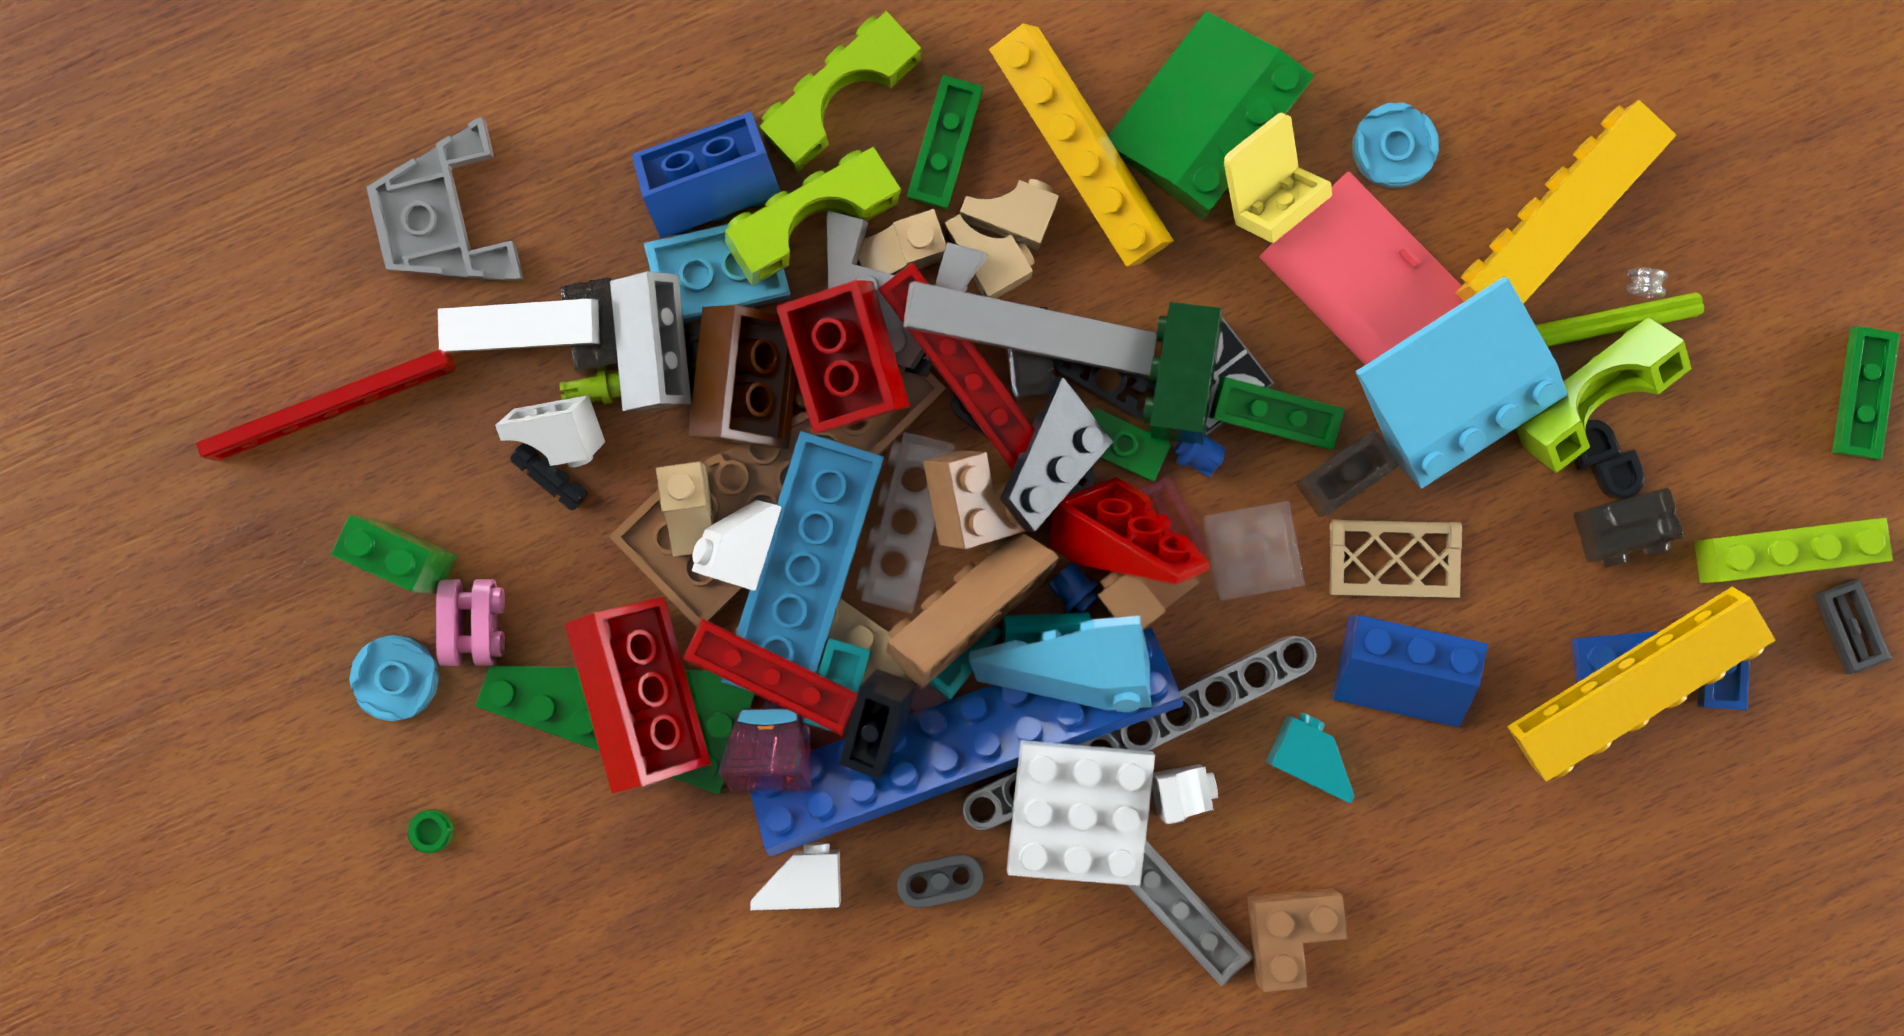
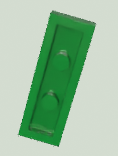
(944, 143)
(1865, 393)
(1276, 412)

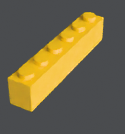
(1081, 144)
(1573, 203)
(1641, 683)

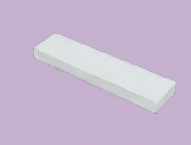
(519, 325)

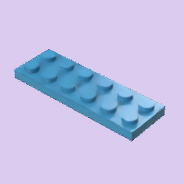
(810, 549)

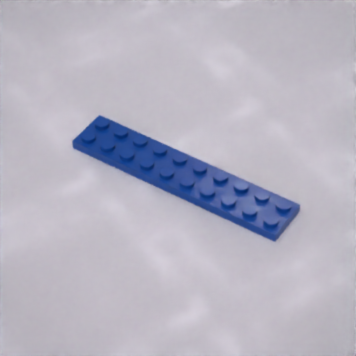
(943, 752)

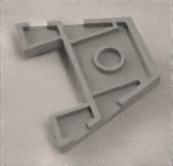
(423, 220)
(844, 246)

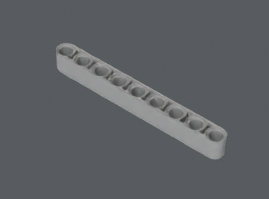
(1160, 729)

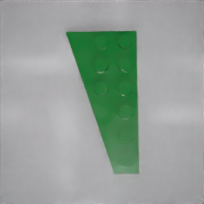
(556, 704)

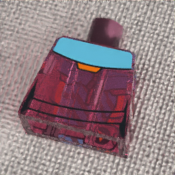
(768, 751)

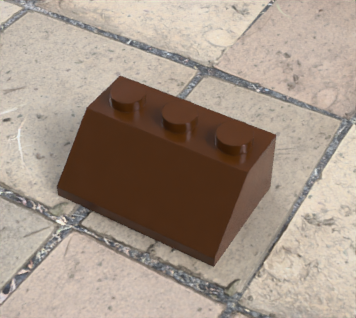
(742, 379)

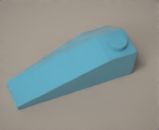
(1096, 667)

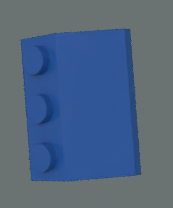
(705, 175)
(1408, 670)

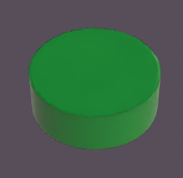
(430, 831)

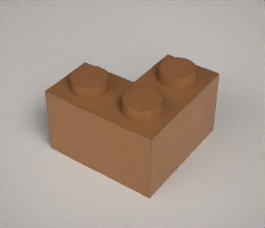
(966, 501)
(1140, 596)
(1283, 924)

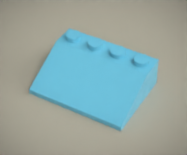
(1461, 383)

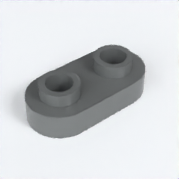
(939, 876)

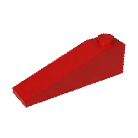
(1119, 532)

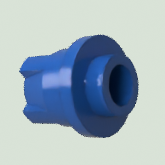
(1200, 457)
(1074, 589)

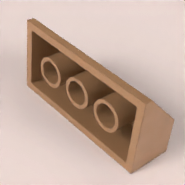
(970, 607)

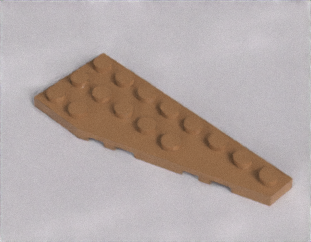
(740, 478)

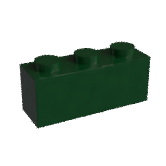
(1184, 373)

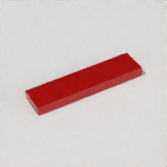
(771, 676)

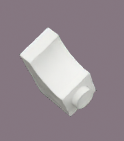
(559, 429)
(1183, 792)

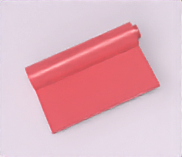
(1362, 272)

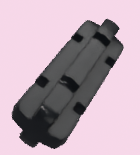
(548, 477)

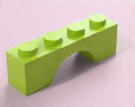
(878, 55)
(857, 188)
(1639, 361)
(1793, 550)

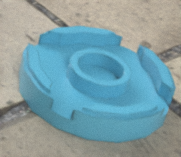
(1395, 145)
(394, 677)

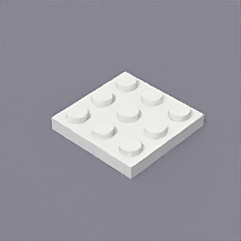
(1080, 813)

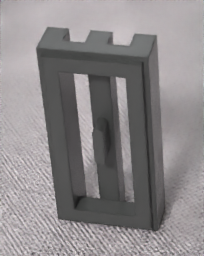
(1838, 634)

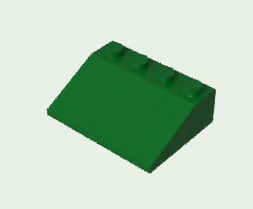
(1203, 106)

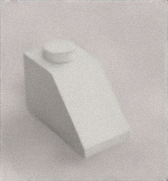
(737, 545)
(804, 881)

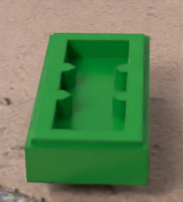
(1132, 447)

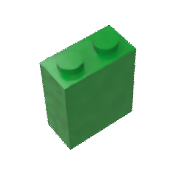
(393, 554)

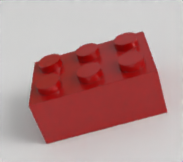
(843, 356)

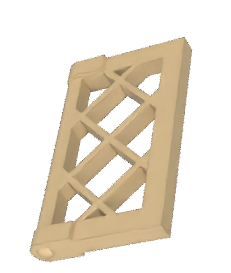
(1415, 588)

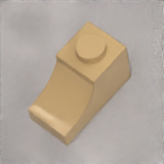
(1021, 212)
(906, 241)
(1006, 261)
(685, 504)

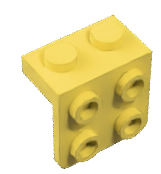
(1267, 185)

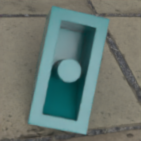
(1310, 756)

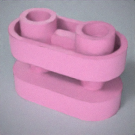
(485, 640)

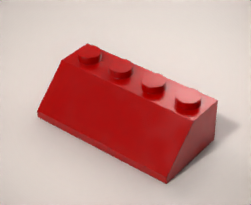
(637, 694)

